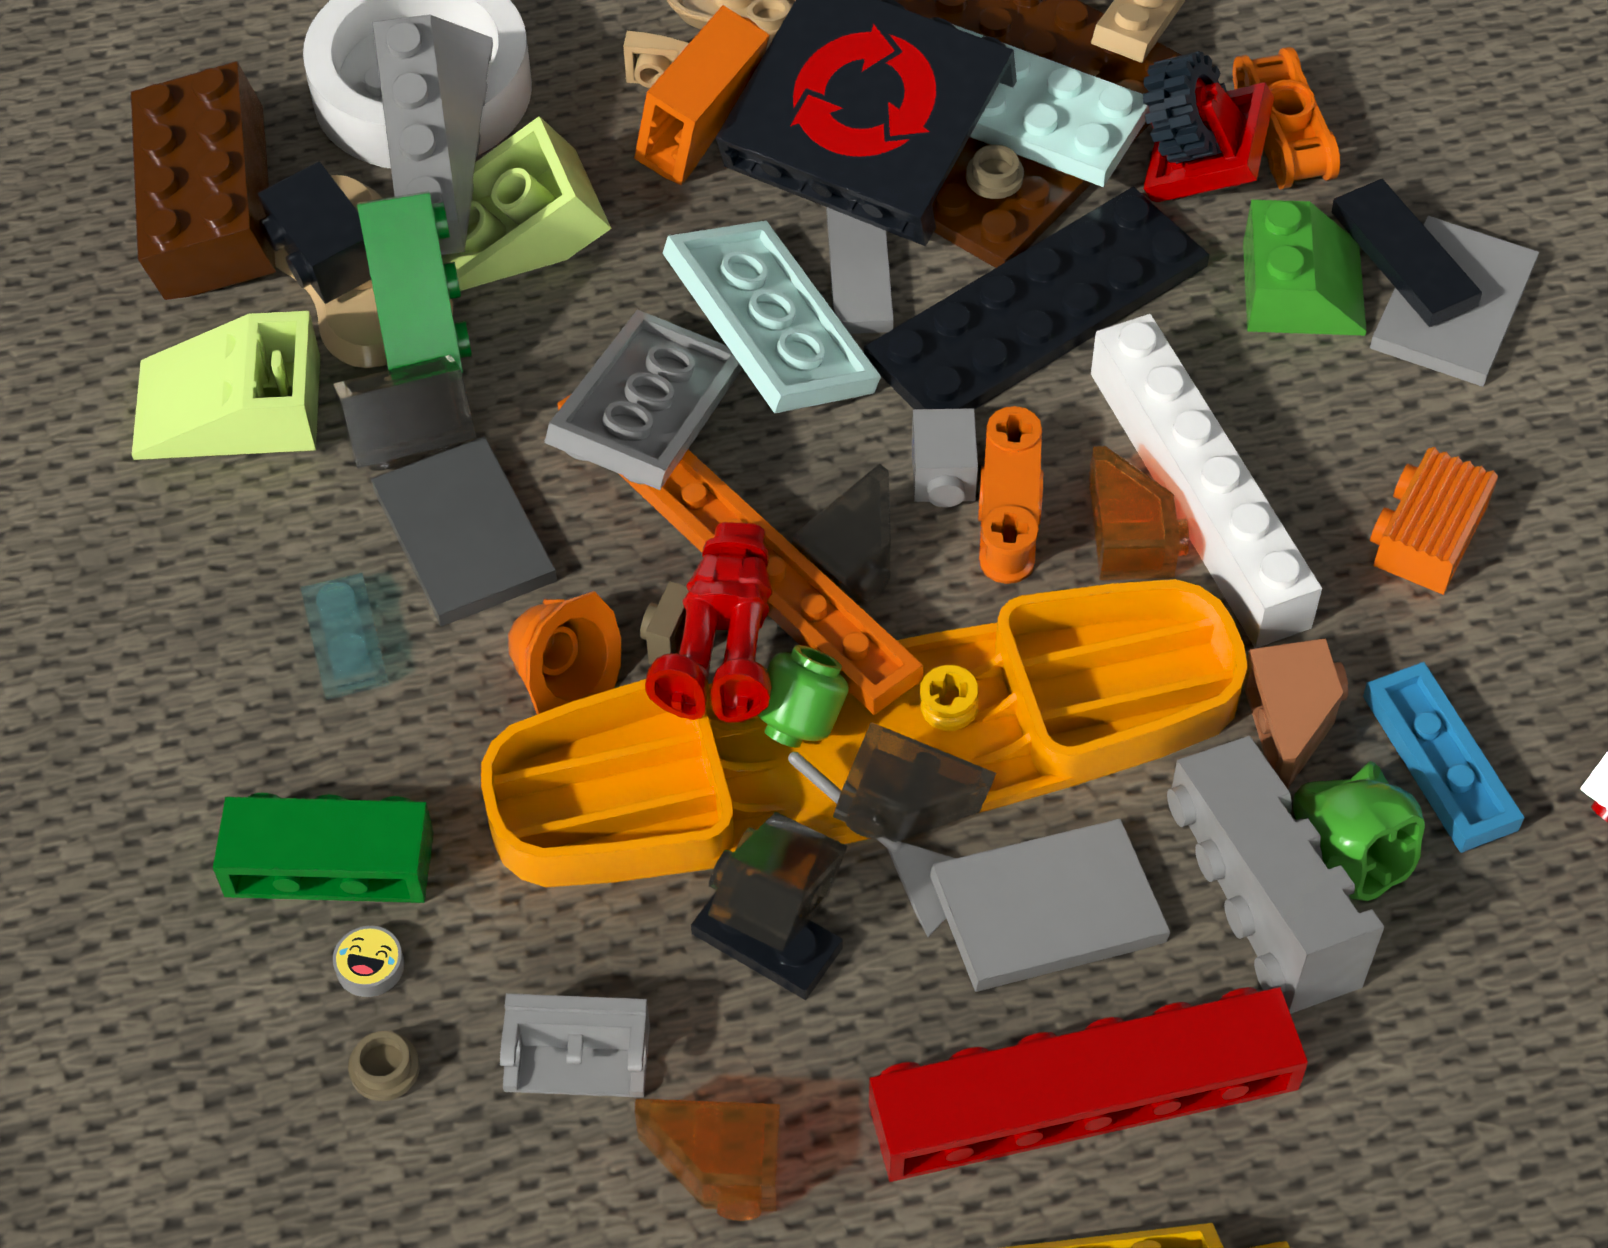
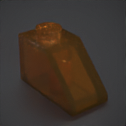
(1133, 521)
(717, 1151)

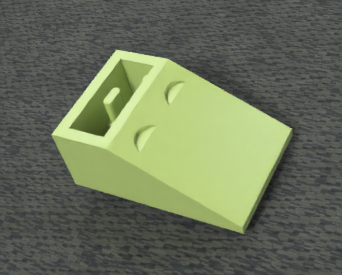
(232, 391)

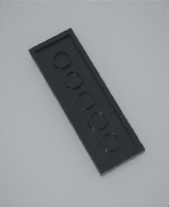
(1037, 306)

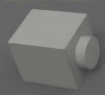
(944, 456)

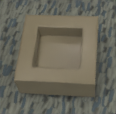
(665, 622)

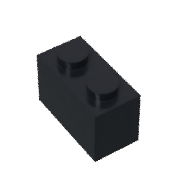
(317, 230)

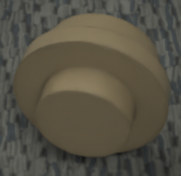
(995, 172)
(383, 1066)

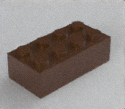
(200, 181)

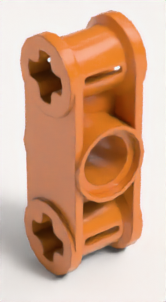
(1297, 135)
(1010, 495)

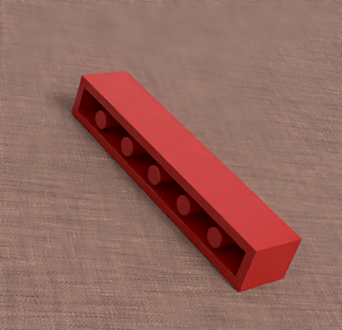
(1085, 1082)

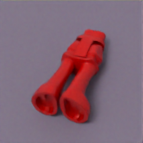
(723, 594)

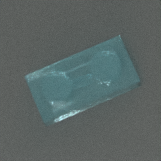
(344, 636)

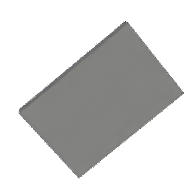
(1471, 340)
(1048, 904)

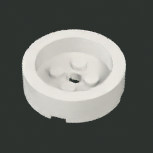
(346, 80)

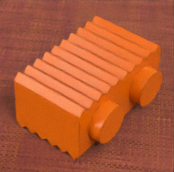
(1434, 519)

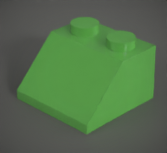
(1301, 271)

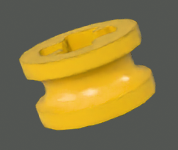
(935, 686)

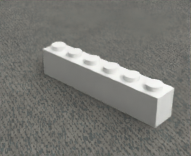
(1211, 486)

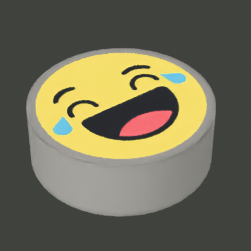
(368, 961)

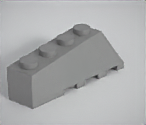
(433, 111)

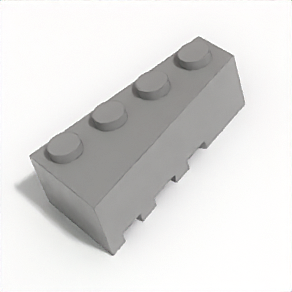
(1273, 875)

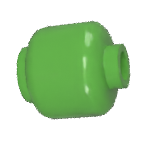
(803, 696)

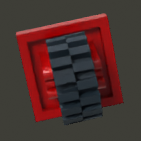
(1200, 129)

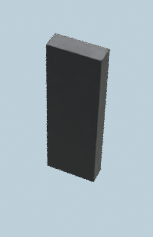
(1406, 252)

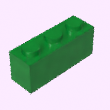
(411, 280)
(324, 848)

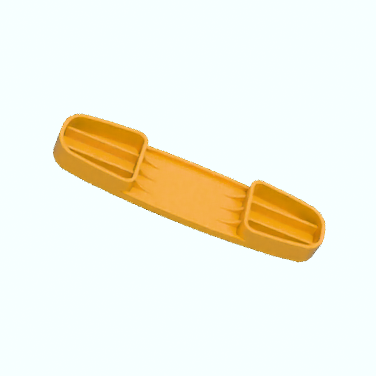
(1064, 697)

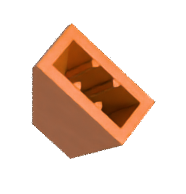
(697, 94)

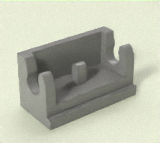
(575, 1045)

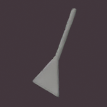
(910, 861)

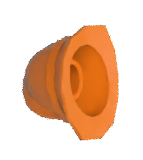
(566, 650)

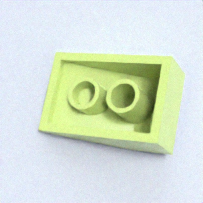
(527, 208)

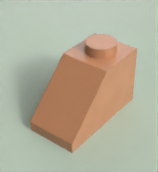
(1293, 701)

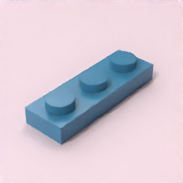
(1443, 757)

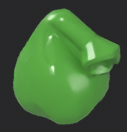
(1364, 828)

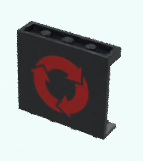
(864, 109)

